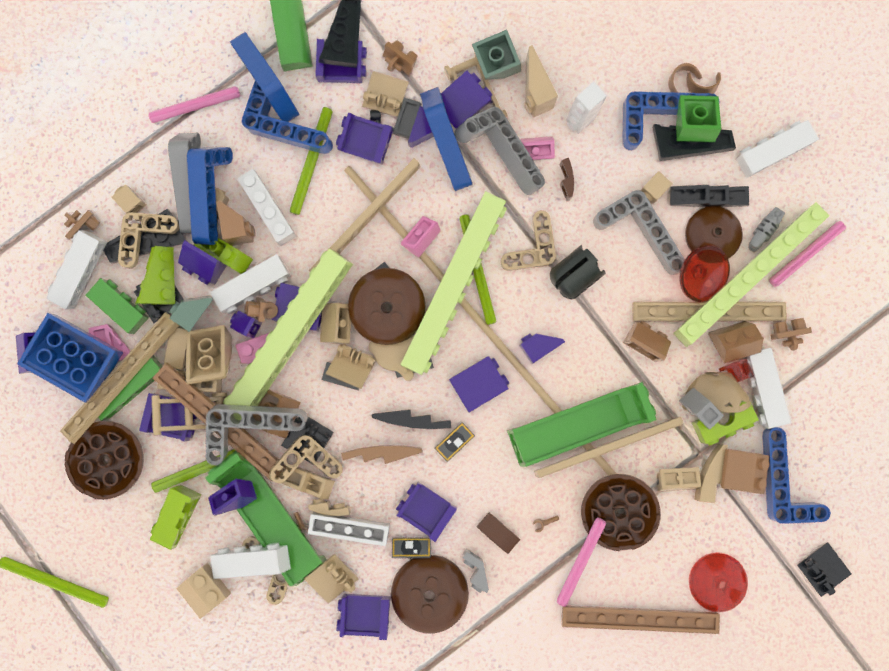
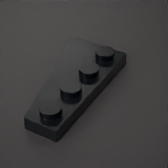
(343, 37)
(670, 149)
(147, 241)

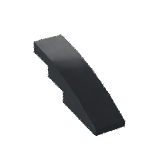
(709, 196)
(405, 419)

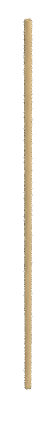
(475, 316)

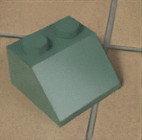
(497, 56)
(189, 311)

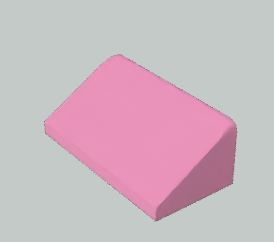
(540, 147)
(421, 236)

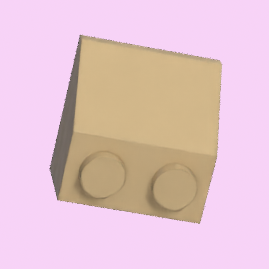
(203, 591)

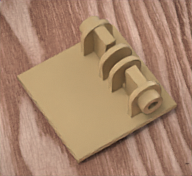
(385, 94)
(351, 366)
(332, 579)

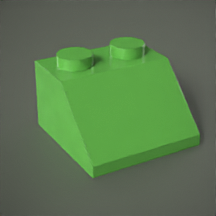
(698, 118)

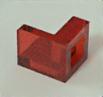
(740, 370)

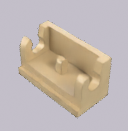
(679, 479)

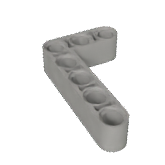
(507, 144)
(178, 149)
(645, 226)
(247, 421)

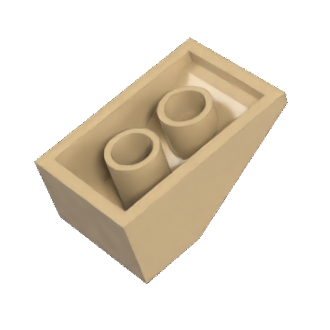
(539, 91)
(208, 354)

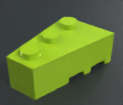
(174, 516)

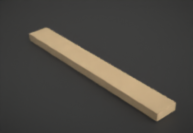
(374, 208)
(684, 310)
(119, 378)
(547, 470)

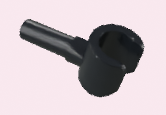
(375, 116)

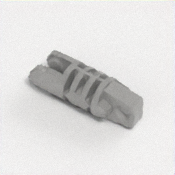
(766, 229)

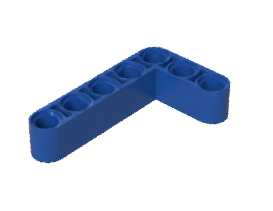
(264, 77)
(643, 107)
(279, 128)
(445, 138)
(202, 191)
(782, 483)

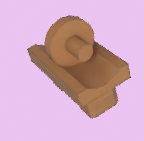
(398, 59)
(87, 219)
(261, 309)
(781, 331)

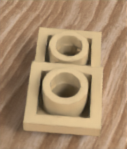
(176, 349)
(323, 507)

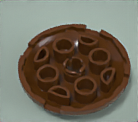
(386, 286)
(86, 465)
(623, 530)
(425, 575)

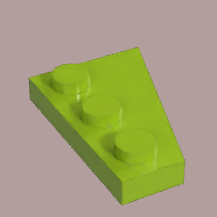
(159, 280)

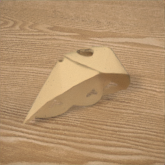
(721, 390)

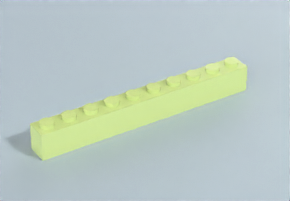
(751, 274)
(453, 283)
(289, 330)

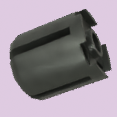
(576, 273)

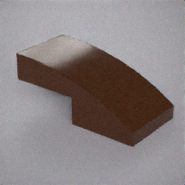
(567, 184)
(498, 533)

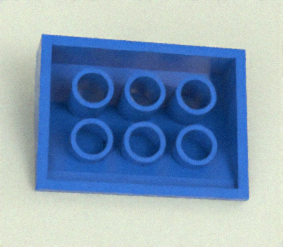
(69, 357)

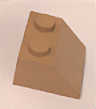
(234, 227)
(737, 341)
(648, 342)
(275, 399)
(745, 471)

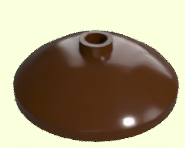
(702, 226)

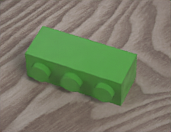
(117, 305)

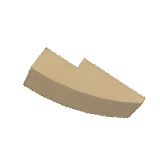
(711, 475)
(309, 482)

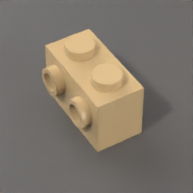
(335, 324)

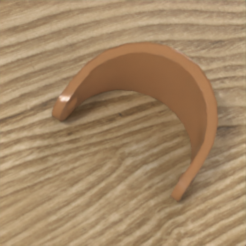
(683, 67)
(695, 88)

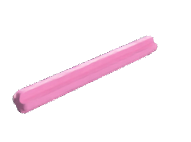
(194, 104)
(807, 253)
(581, 562)

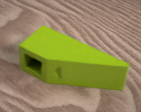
(227, 255)

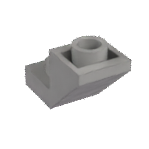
(701, 408)
(478, 579)

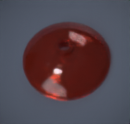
(704, 273)
(707, 576)

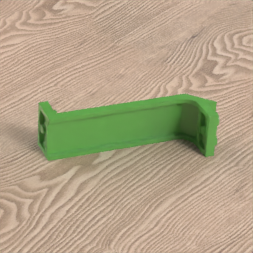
(581, 424)
(269, 517)

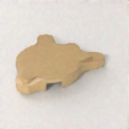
(391, 357)

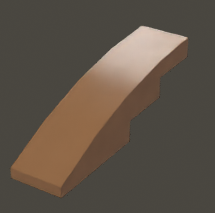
(389, 452)

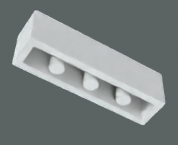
(585, 107)
(777, 148)
(266, 207)
(76, 269)
(250, 284)
(767, 390)
(349, 529)
(250, 561)

